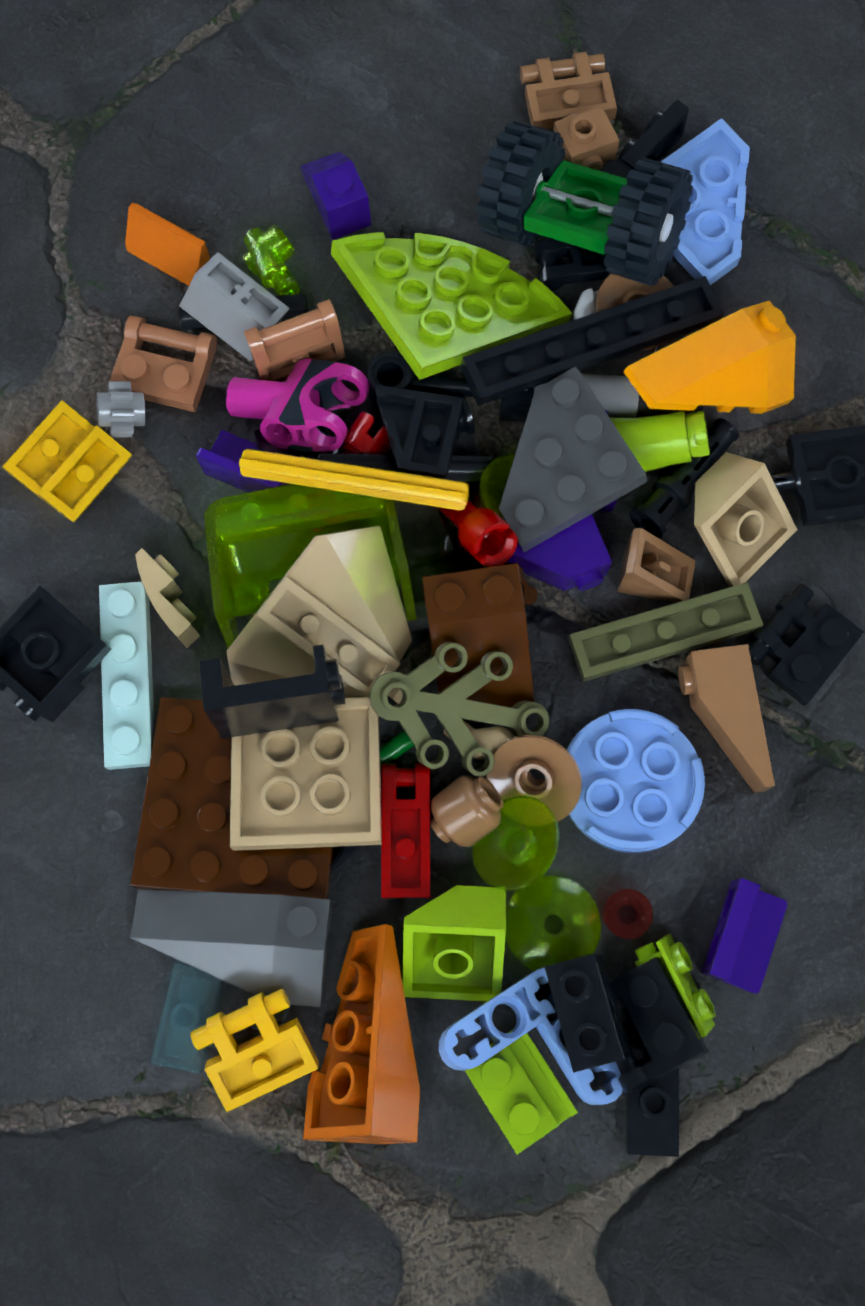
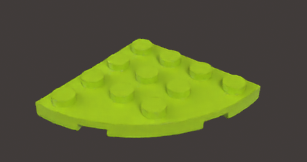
(444, 296)

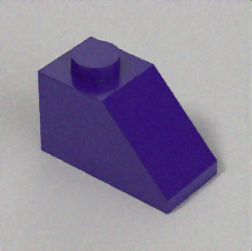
(338, 194)
(568, 558)

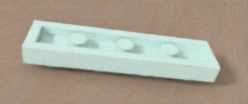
(126, 676)

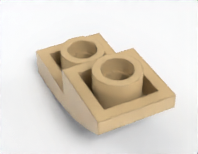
(159, 583)

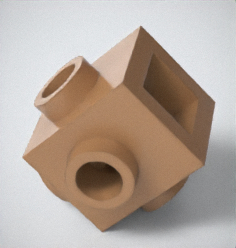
(588, 138)

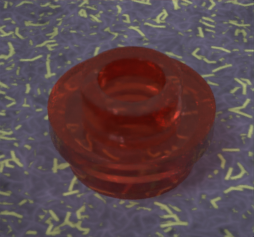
(643, 911)

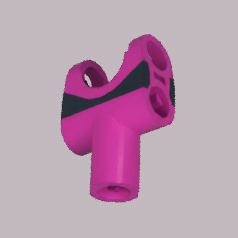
(300, 404)

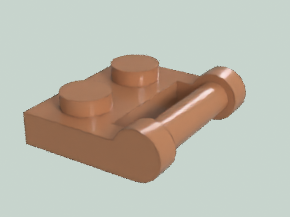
(302, 337)
(162, 377)

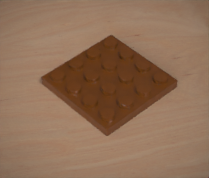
(187, 820)

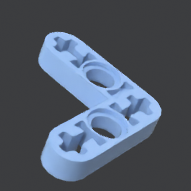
(529, 1014)

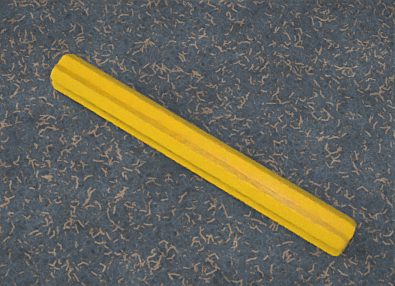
(354, 479)

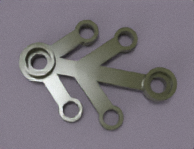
(452, 706)

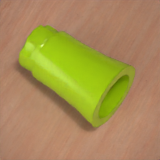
(665, 438)

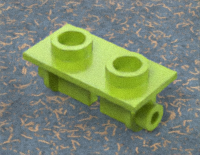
(678, 964)

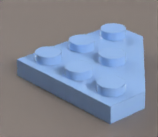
(713, 224)

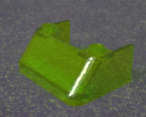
(265, 531)

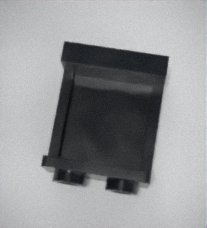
(271, 703)

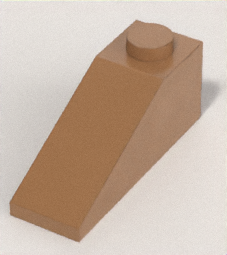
(728, 705)

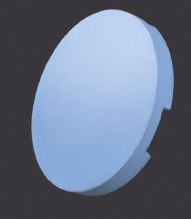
(636, 781)

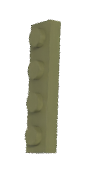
(665, 631)

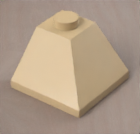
(740, 516)

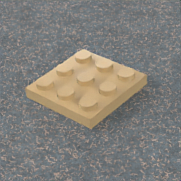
(309, 784)

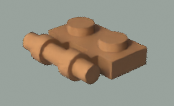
(555, 99)

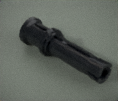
(673, 491)

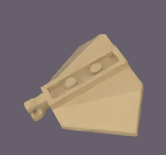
(332, 596)

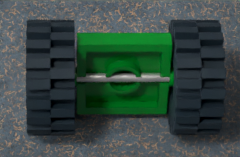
(538, 193)

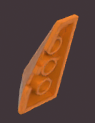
(369, 1068)

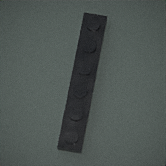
(590, 340)

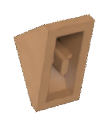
(655, 569)

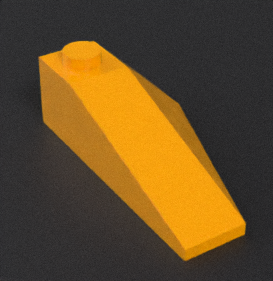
(725, 365)

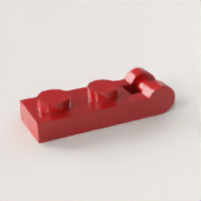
(405, 833)

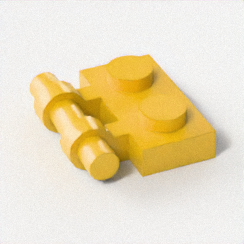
(261, 1063)

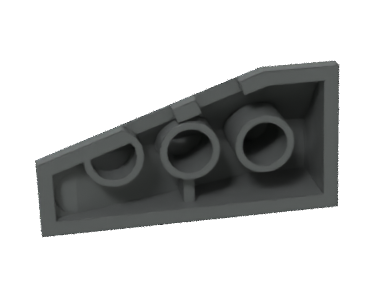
(241, 938)

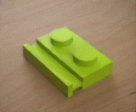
(521, 1093)

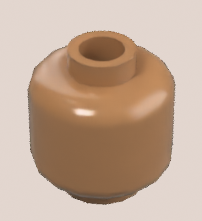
(466, 811)

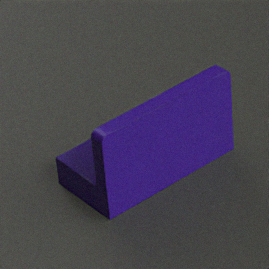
(223, 463)
(744, 936)

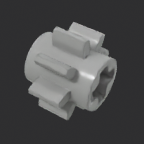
(120, 409)

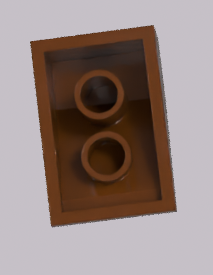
(483, 614)

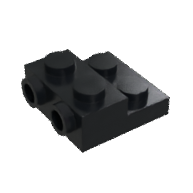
(46, 655)

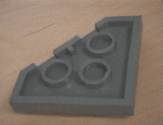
(565, 462)

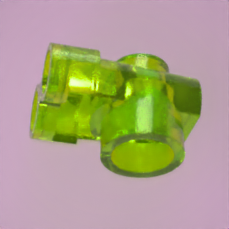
(267, 256)

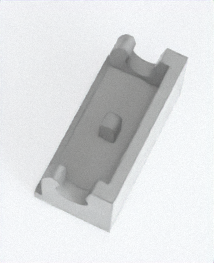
(231, 303)

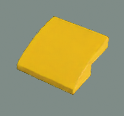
(67, 461)

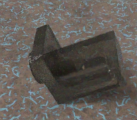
(423, 535)

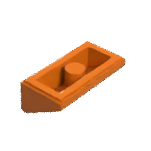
(164, 244)

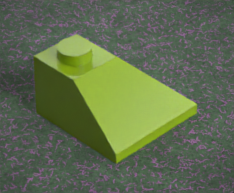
(456, 945)

